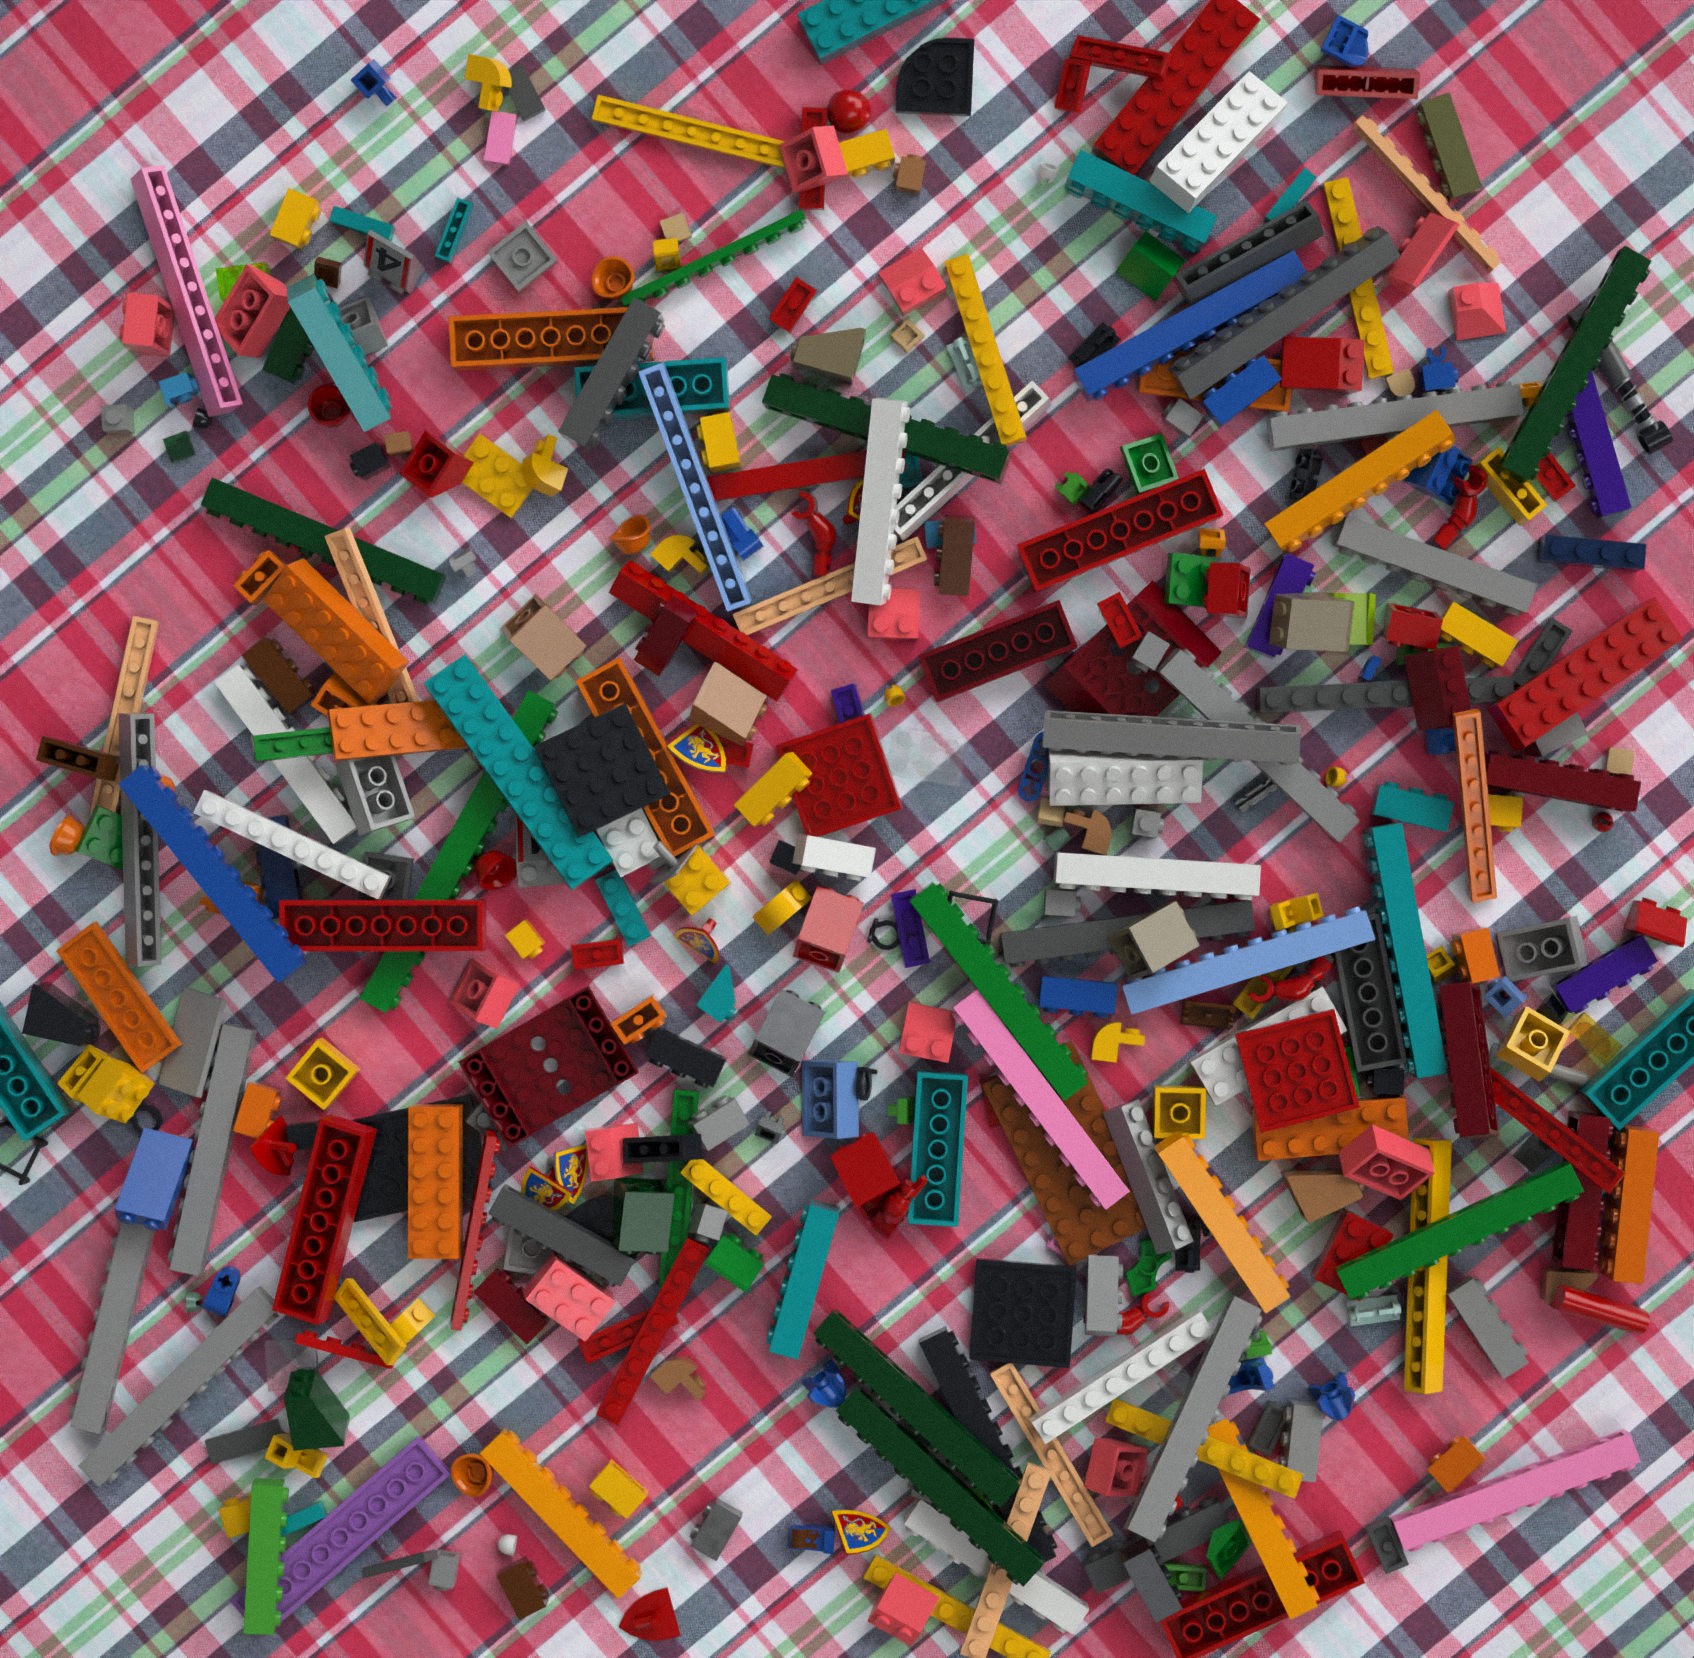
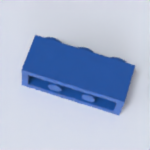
(1240, 390)
(1077, 996)

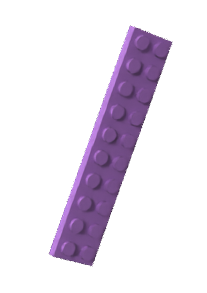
(355, 1524)

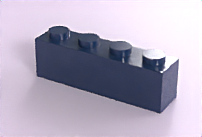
(1591, 553)
(279, 874)

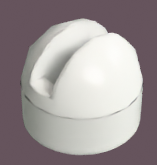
(1048, 171)
(507, 1544)

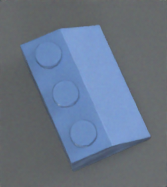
(830, 1099)

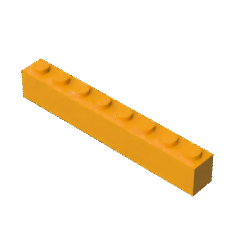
(1361, 481)
(1222, 1221)
(561, 1513)
(1266, 1532)

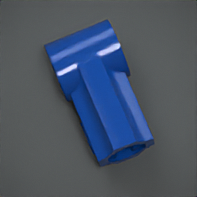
(742, 538)
(1440, 741)

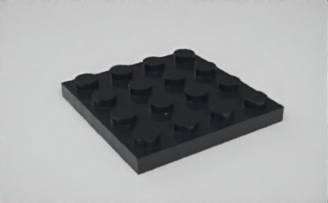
(602, 770)
(1023, 1313)

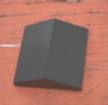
(396, 866)

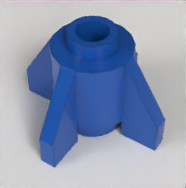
(826, 1387)
(1334, 1398)

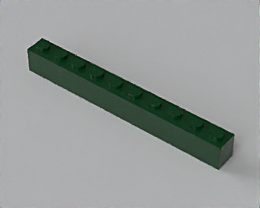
(1574, 364)
(853, 419)
(309, 536)
(918, 1408)
(941, 1486)

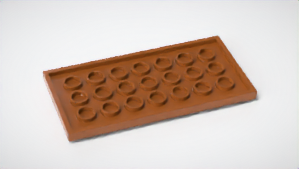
(1070, 1212)

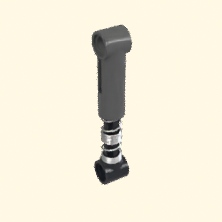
(1652, 433)

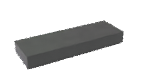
(1541, 651)
(242, 1441)
(399, 1563)

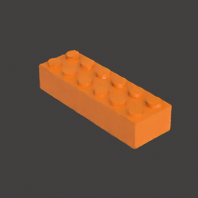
(335, 630)
(1331, 1133)
(435, 1181)
(1630, 1205)

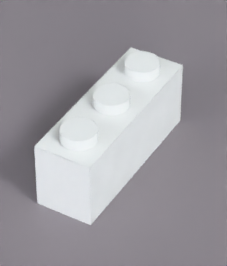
(833, 857)

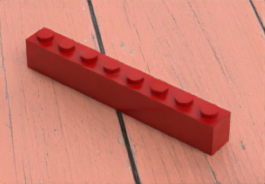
(707, 632)

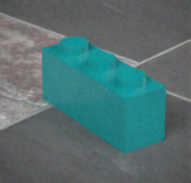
(1412, 806)

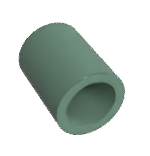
(1057, 839)

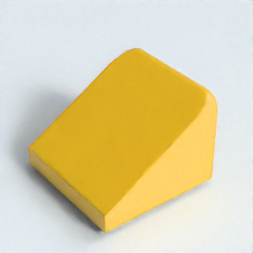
(666, 254)
(1440, 965)

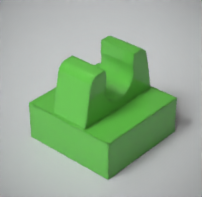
(1073, 488)
(903, 1110)
(1259, 1347)

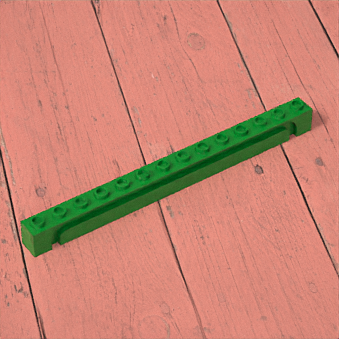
(456, 857)

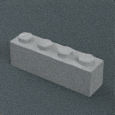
(1486, 1326)

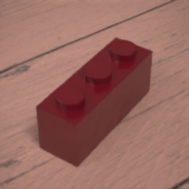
(664, 634)
(510, 1305)

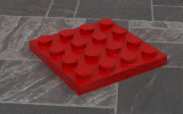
(848, 776)
(1297, 1070)

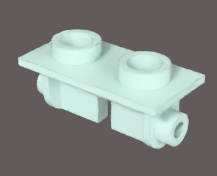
(965, 363)
(1374, 1310)

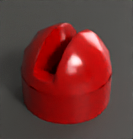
(1602, 827)

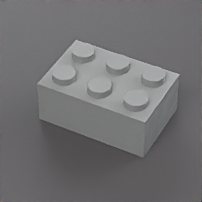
(375, 792)

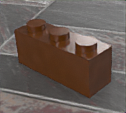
(955, 555)
(279, 675)
(78, 758)

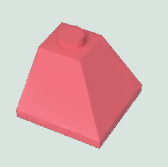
(1476, 310)

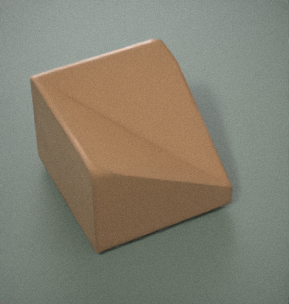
(399, 443)

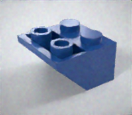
(1437, 476)

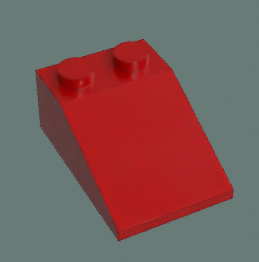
(1322, 364)

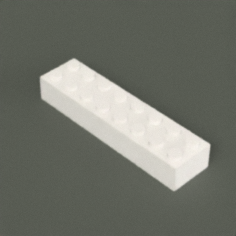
(1155, 873)

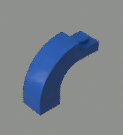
(1251, 1375)

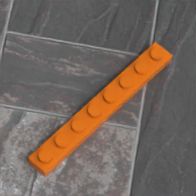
(1475, 805)

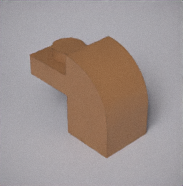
(1098, 830)
(678, 1370)

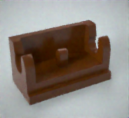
(1207, 1014)

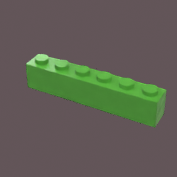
(264, 1556)

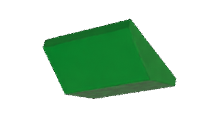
(1149, 463)
(1227, 1547)

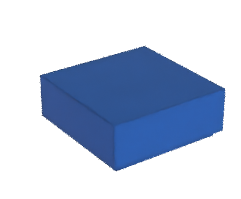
(1369, 668)

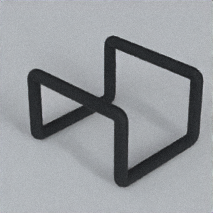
(994, 902)
(23, 1177)

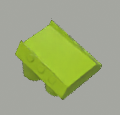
(1363, 617)

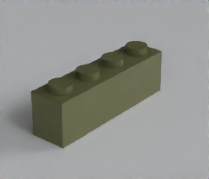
(1448, 146)

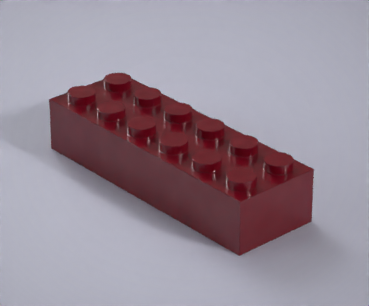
(997, 651)
(1562, 783)
(1468, 1061)
(1578, 1220)

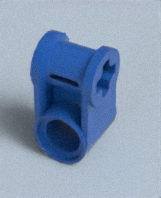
(221, 1295)

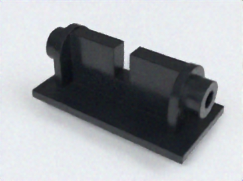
(1096, 344)
(1307, 463)
(1188, 1257)

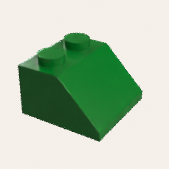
(735, 1261)

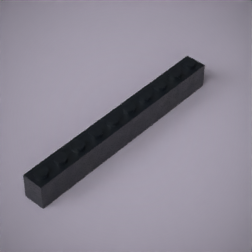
(973, 1414)

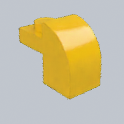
(492, 75)
(541, 471)
(674, 549)
(782, 907)
(1296, 911)
(1107, 1040)
(412, 1320)
(282, 1454)

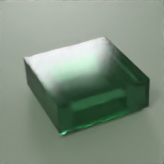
(179, 447)

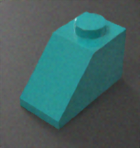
(720, 996)

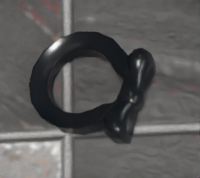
(877, 924)
(862, 1073)
(142, 1107)

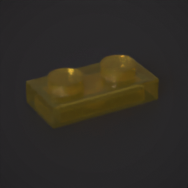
(1594, 1038)

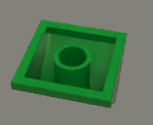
(1150, 266)

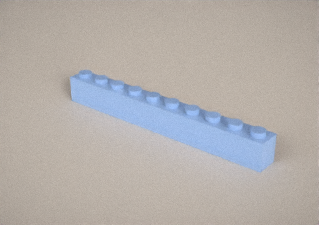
(695, 486)
(1249, 961)

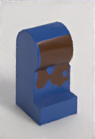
(812, 1538)

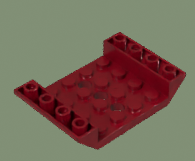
(1101, 682)
(519, 1089)

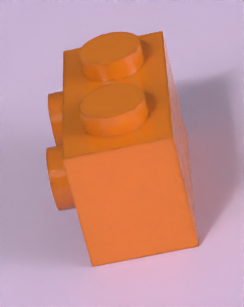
(260, 578)
(1475, 955)
(638, 1019)
(257, 1109)
(1456, 1463)

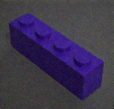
(1290, 577)
(1604, 974)

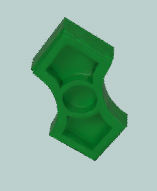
(1143, 1274)

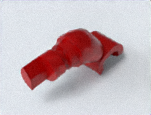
(1465, 506)
(822, 532)
(1296, 987)
(896, 1207)
(1135, 1317)

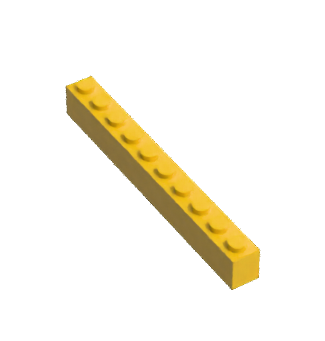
(1428, 1285)

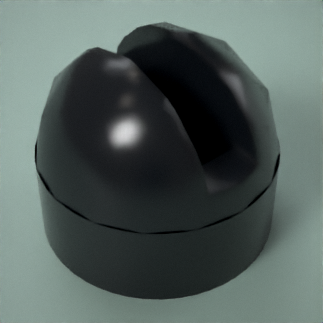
(201, 419)

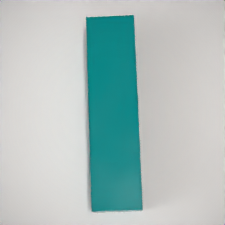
(1292, 194)
(361, 223)
(454, 230)
(305, 1517)

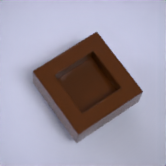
(328, 271)

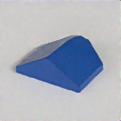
(1346, 42)

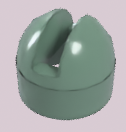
(191, 1301)

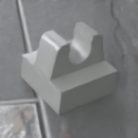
(464, 561)

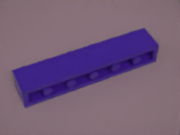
(1597, 453)

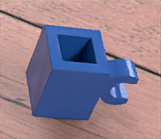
(372, 80)
(1437, 375)

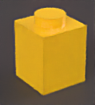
(525, 940)

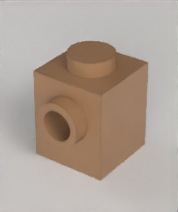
(910, 174)

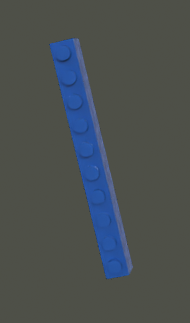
(1185, 329)
(212, 872)

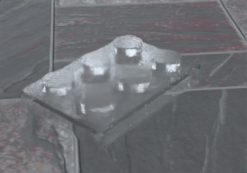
(926, 755)

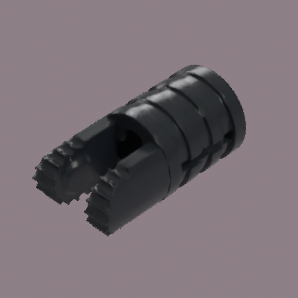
(1100, 490)

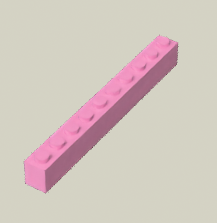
(186, 290)
(1040, 1098)
(1515, 1489)

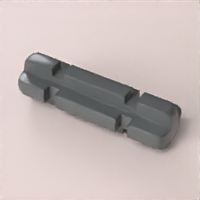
(1255, 795)

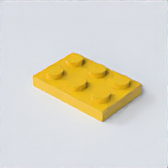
(496, 476)

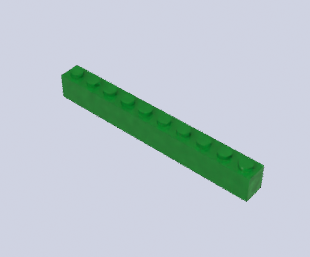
(998, 991)
(1459, 1229)

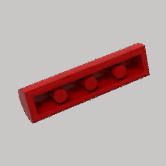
(1600, 1309)

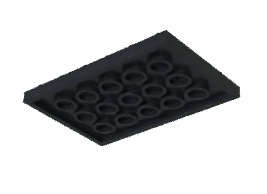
(387, 1172)

